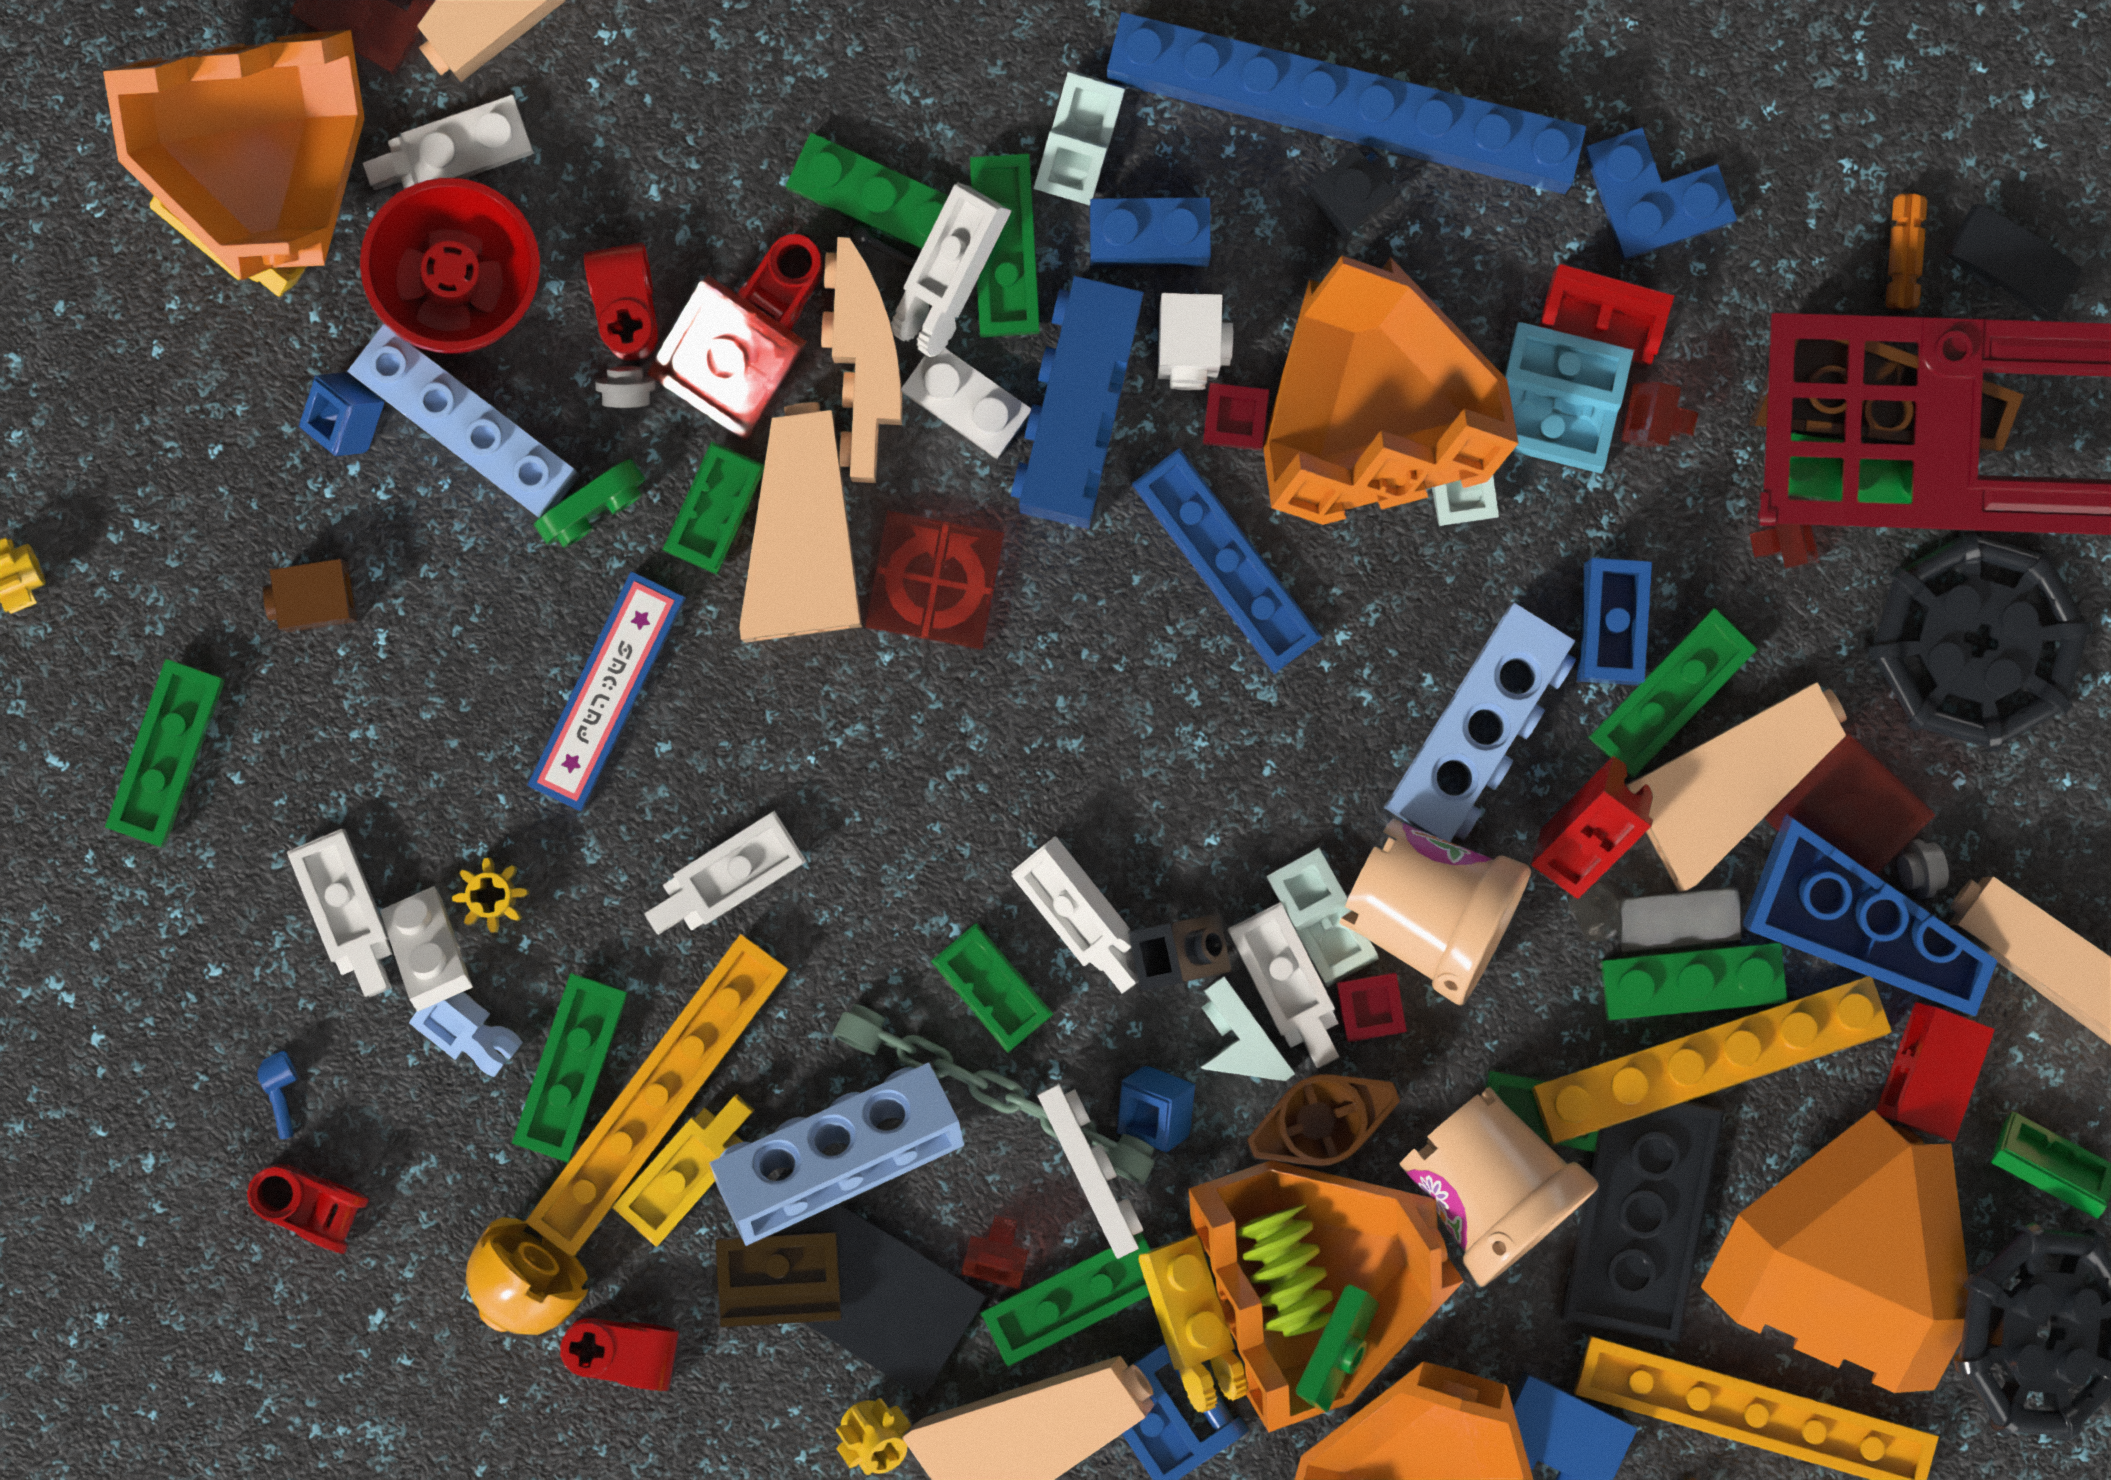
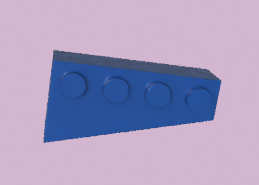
(1079, 402)
(1847, 915)

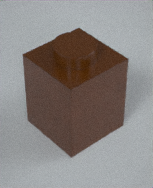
(310, 596)

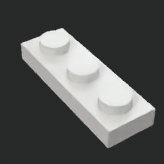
(1091, 1168)

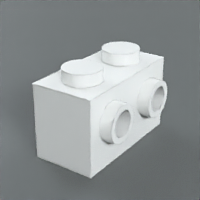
(1192, 340)

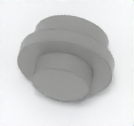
(625, 387)
(1923, 868)

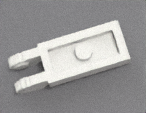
(948, 268)

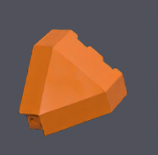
(245, 143)
(1380, 399)
(1365, 1238)
(1856, 1257)
(1426, 1428)

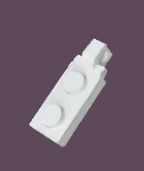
(454, 146)
(727, 875)
(343, 909)
(1078, 912)
(1287, 981)

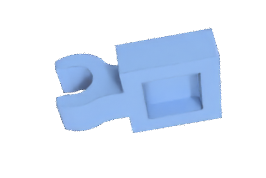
(459, 1027)

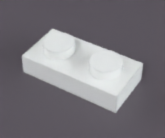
(967, 401)
(425, 949)

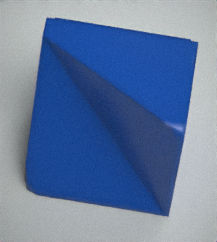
(341, 414)
(1156, 1108)

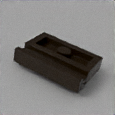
(778, 1279)

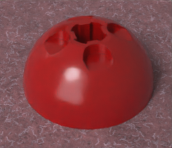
(431, 240)

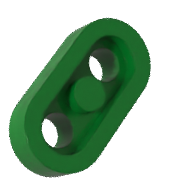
(570, 518)

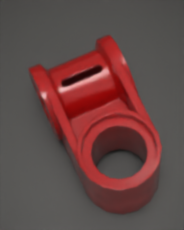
(622, 290)
(777, 293)
(310, 1206)
(633, 1356)

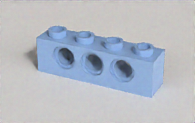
(463, 422)
(1516, 638)
(822, 1180)

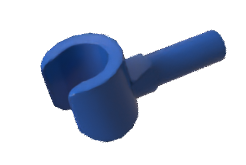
(273, 1075)

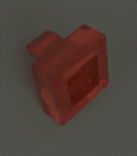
(1655, 416)
(1792, 540)
(996, 1257)

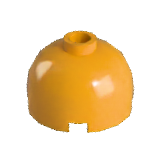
(521, 1281)

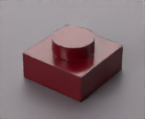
(1235, 416)
(1371, 1007)

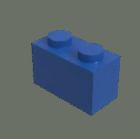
(1149, 232)
(1614, 621)
(1569, 1431)

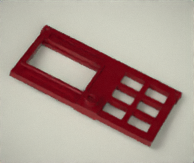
(1946, 426)

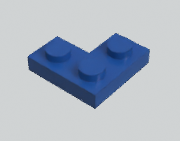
(1645, 210)

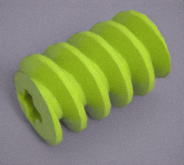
(1287, 1272)

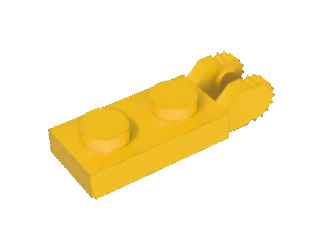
(1192, 1321)

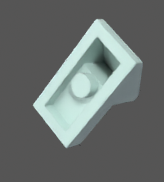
(1253, 1051)

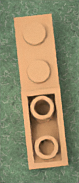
(863, 337)

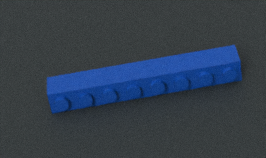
(1345, 103)

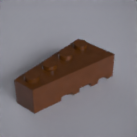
(1881, 419)

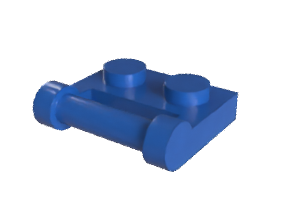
(1165, 1438)

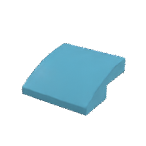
(1565, 395)

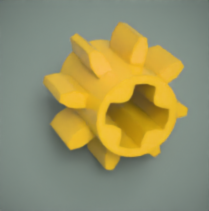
(18, 576)
(479, 883)
(873, 1436)

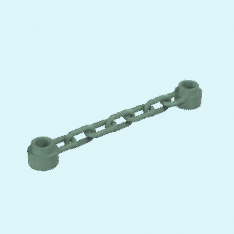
(863, 1031)

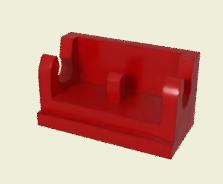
(1606, 311)
(1593, 830)
(1934, 1071)

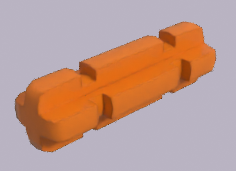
(1906, 252)

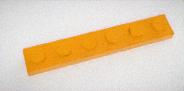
(1711, 1060)
(657, 1095)
(1753, 1413)

